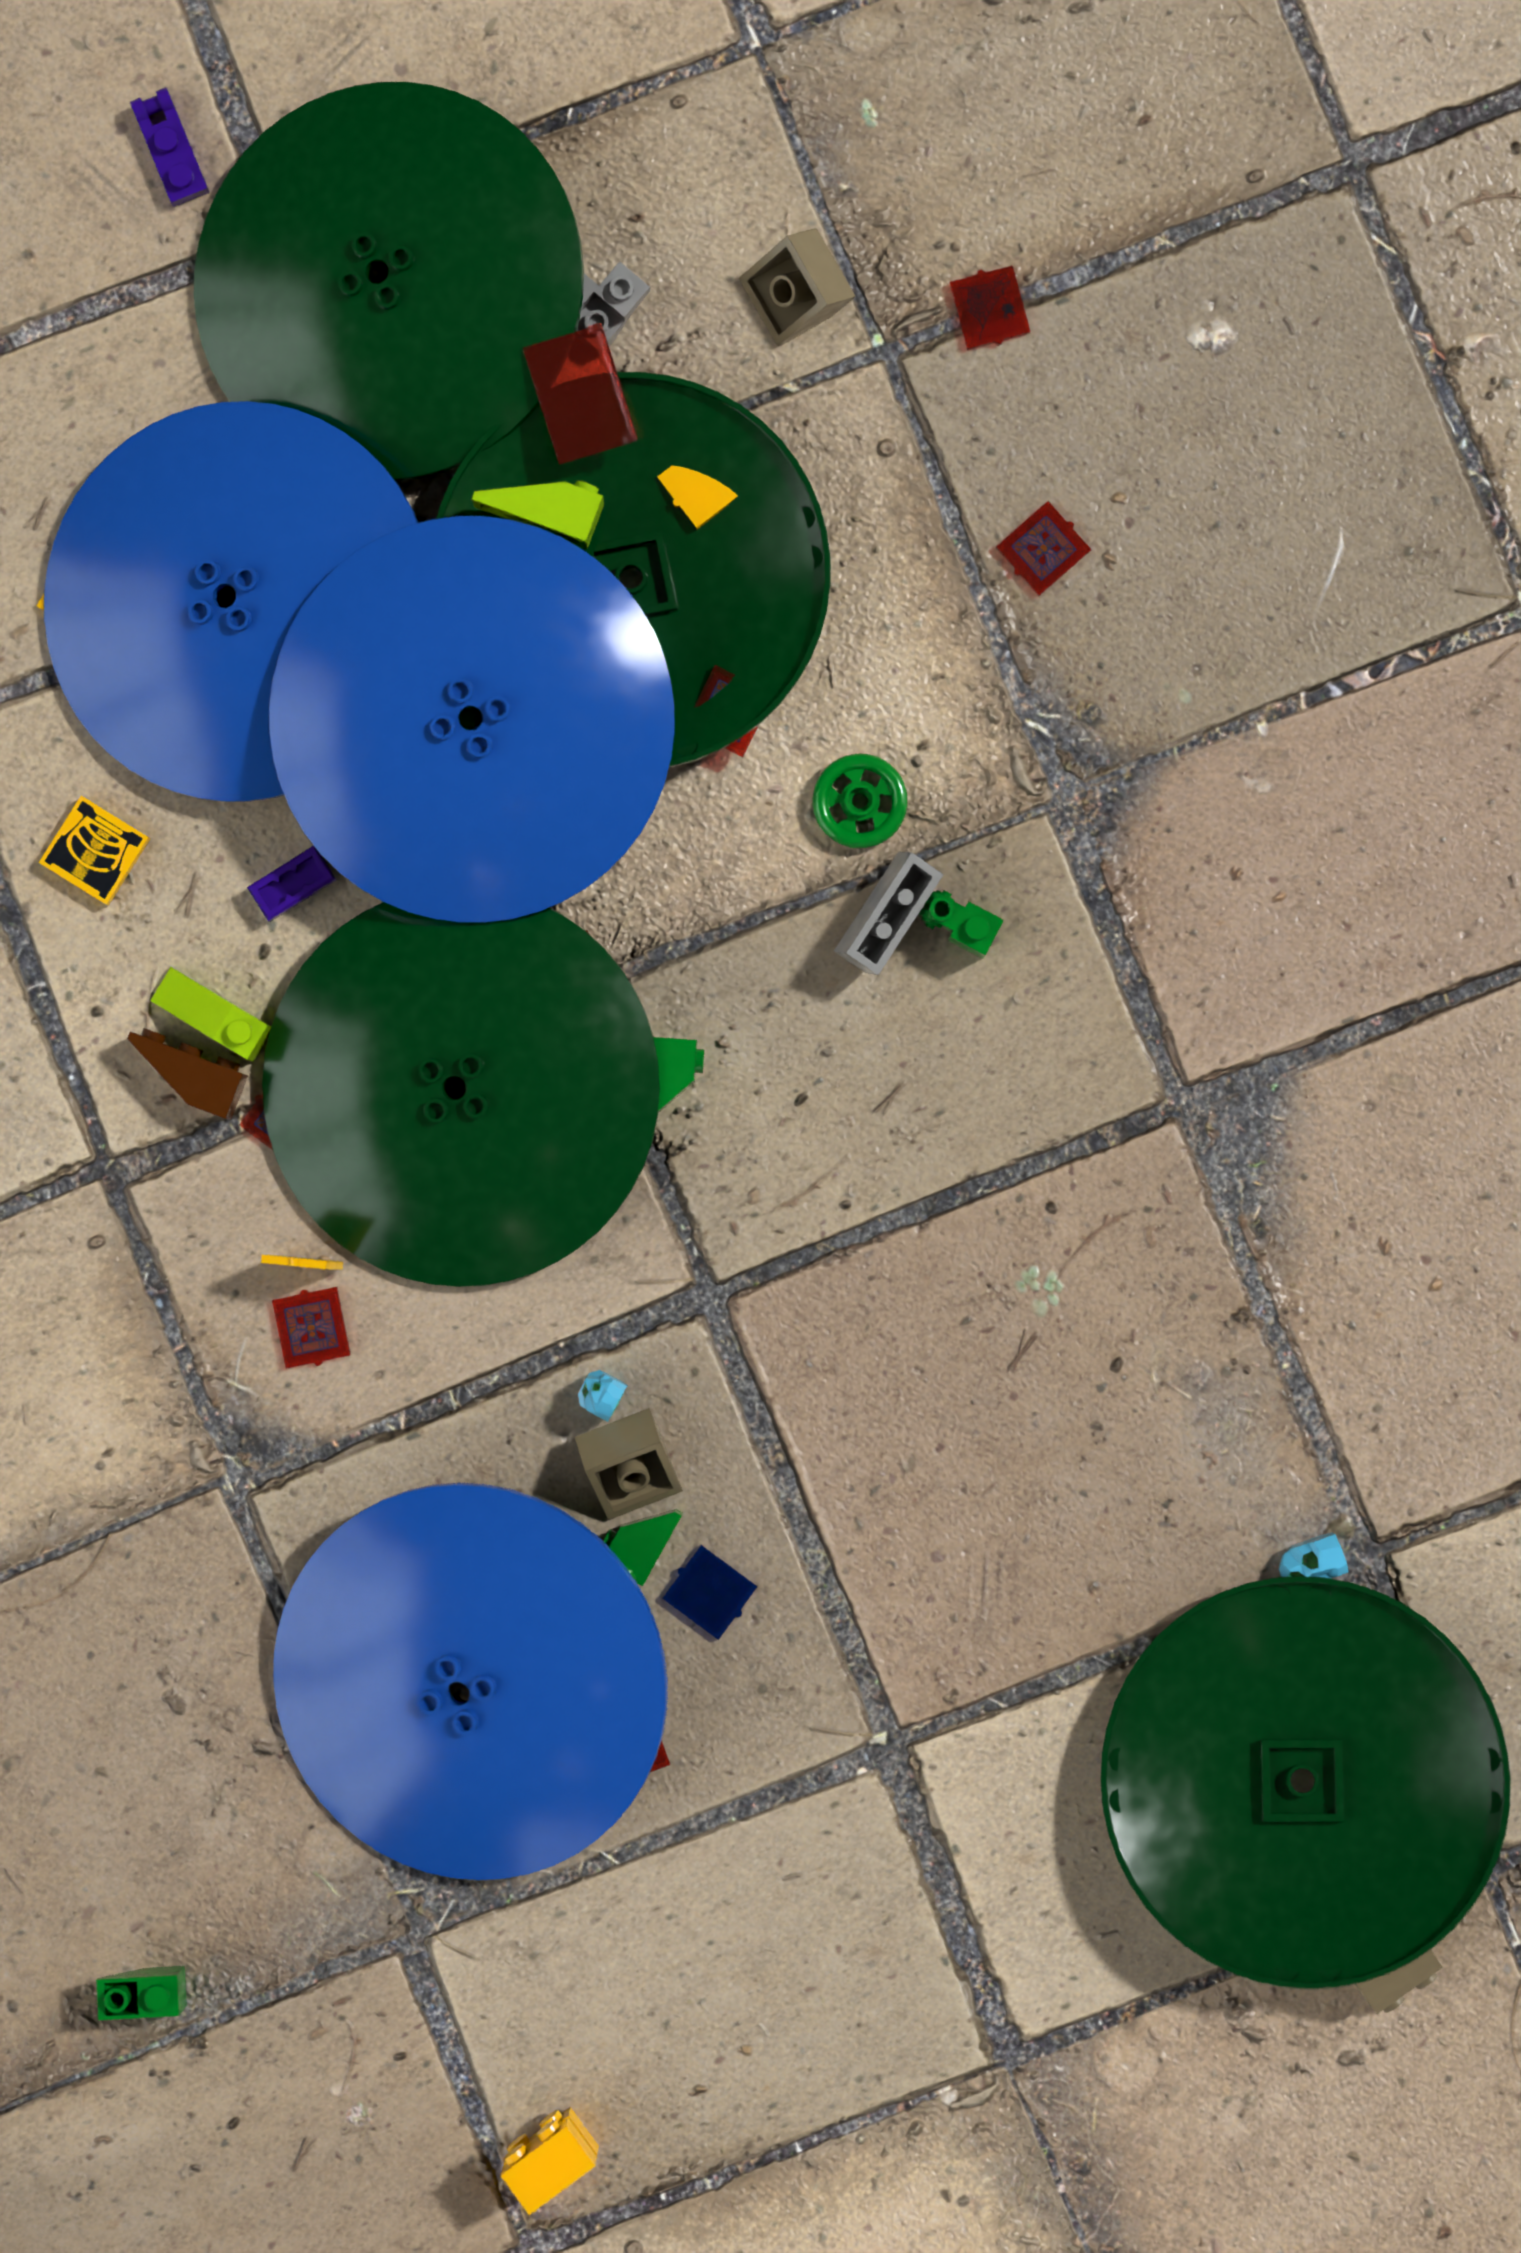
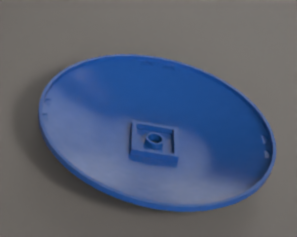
(137, 572)
(490, 814)
(537, 1629)

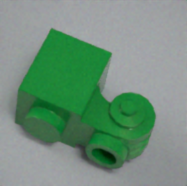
(969, 925)

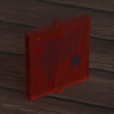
(989, 307)

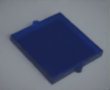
(709, 1592)

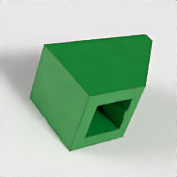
(142, 1993)

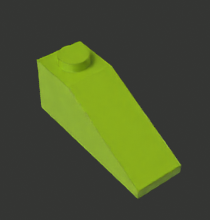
(554, 507)
(211, 1014)

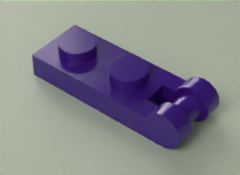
(170, 148)

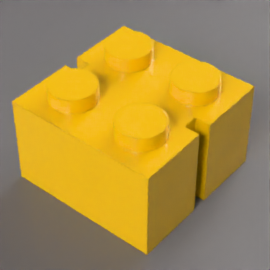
(549, 2159)

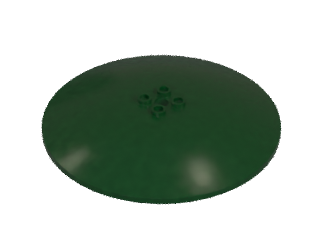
(473, 252)
(728, 595)
(550, 1108)
(1400, 1800)

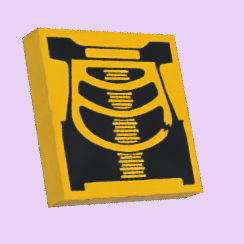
(94, 850)

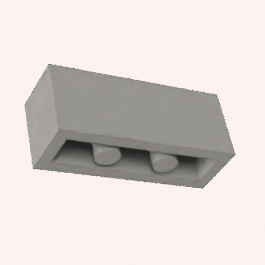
(888, 912)

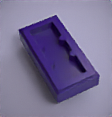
(291, 883)

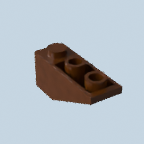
(196, 1080)

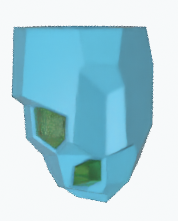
(601, 1394)
(1314, 1558)

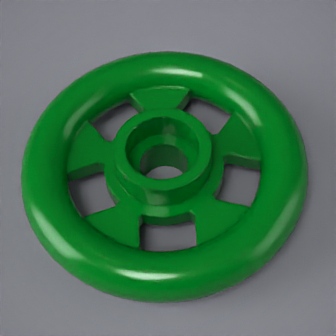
(853, 768)

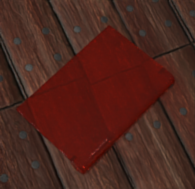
(580, 394)

